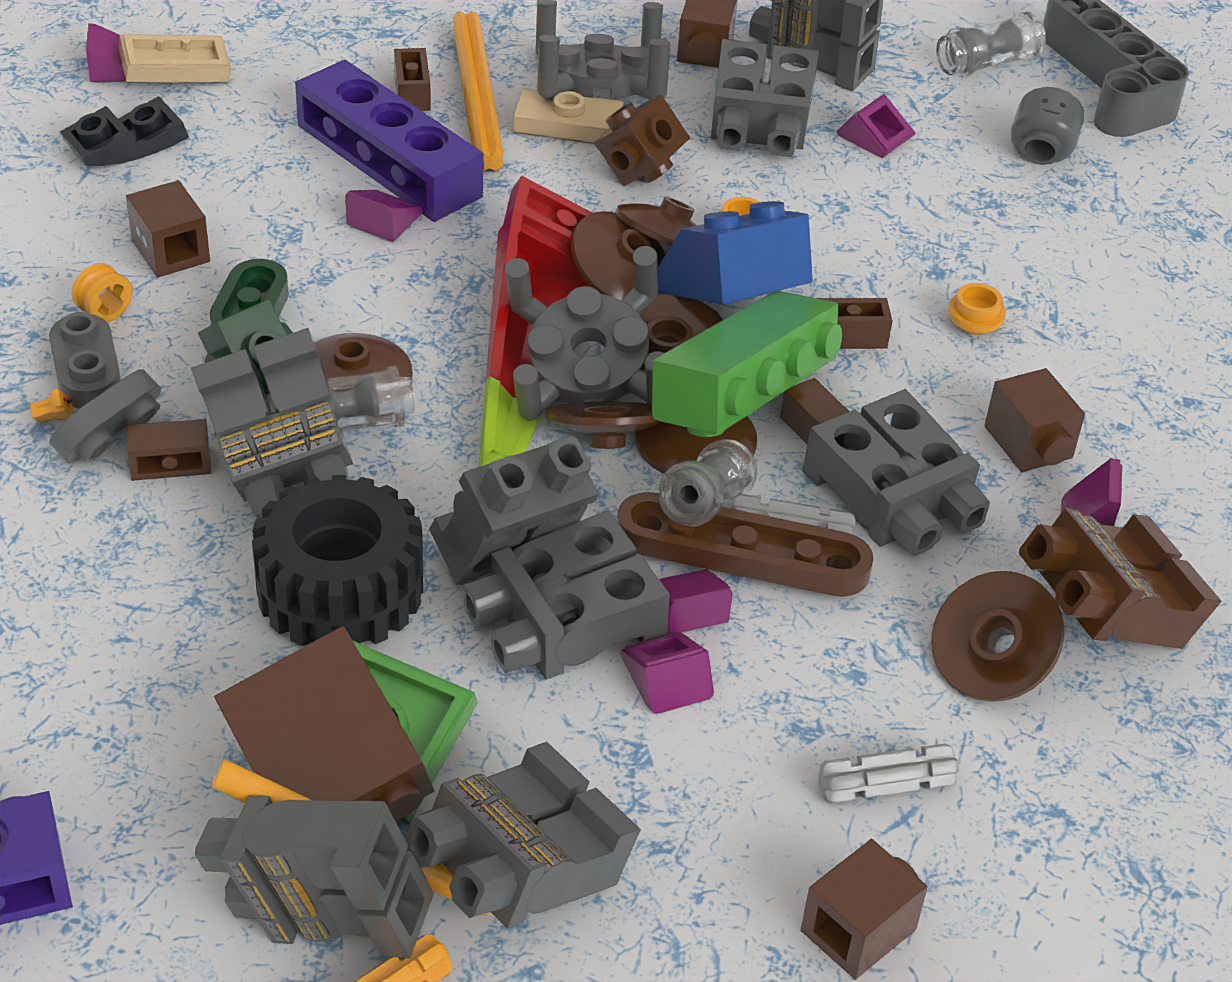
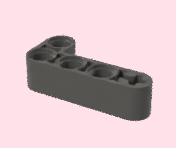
(1136, 75)

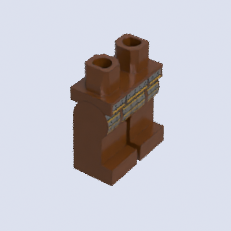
(1120, 579)

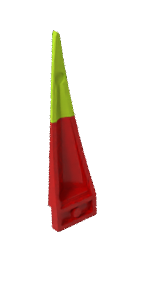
(540, 232)

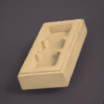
(174, 58)
(563, 116)

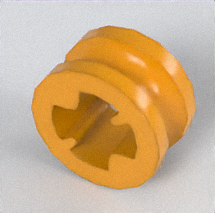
(90, 285)

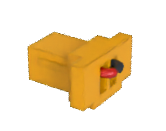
(56, 406)

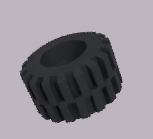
(338, 559)

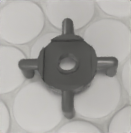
(600, 62)
(579, 318)

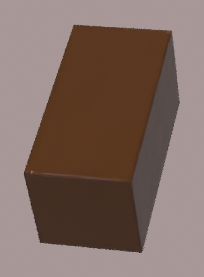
(413, 77)
(864, 322)
(808, 406)
(168, 449)

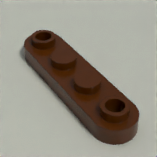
(751, 547)

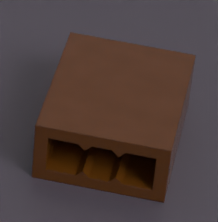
(326, 729)

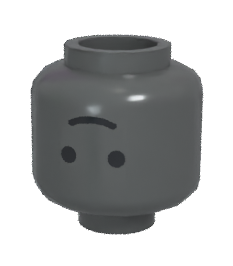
(1047, 125)

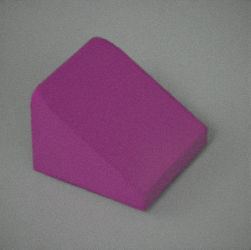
(103, 55)
(877, 128)
(380, 213)
(1098, 493)
(697, 601)
(669, 671)

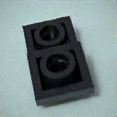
(110, 140)

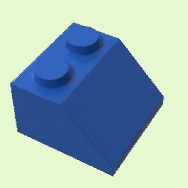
(739, 255)

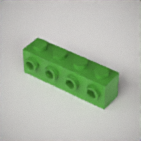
(744, 362)

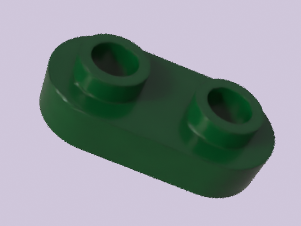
(250, 285)

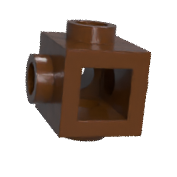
(642, 140)

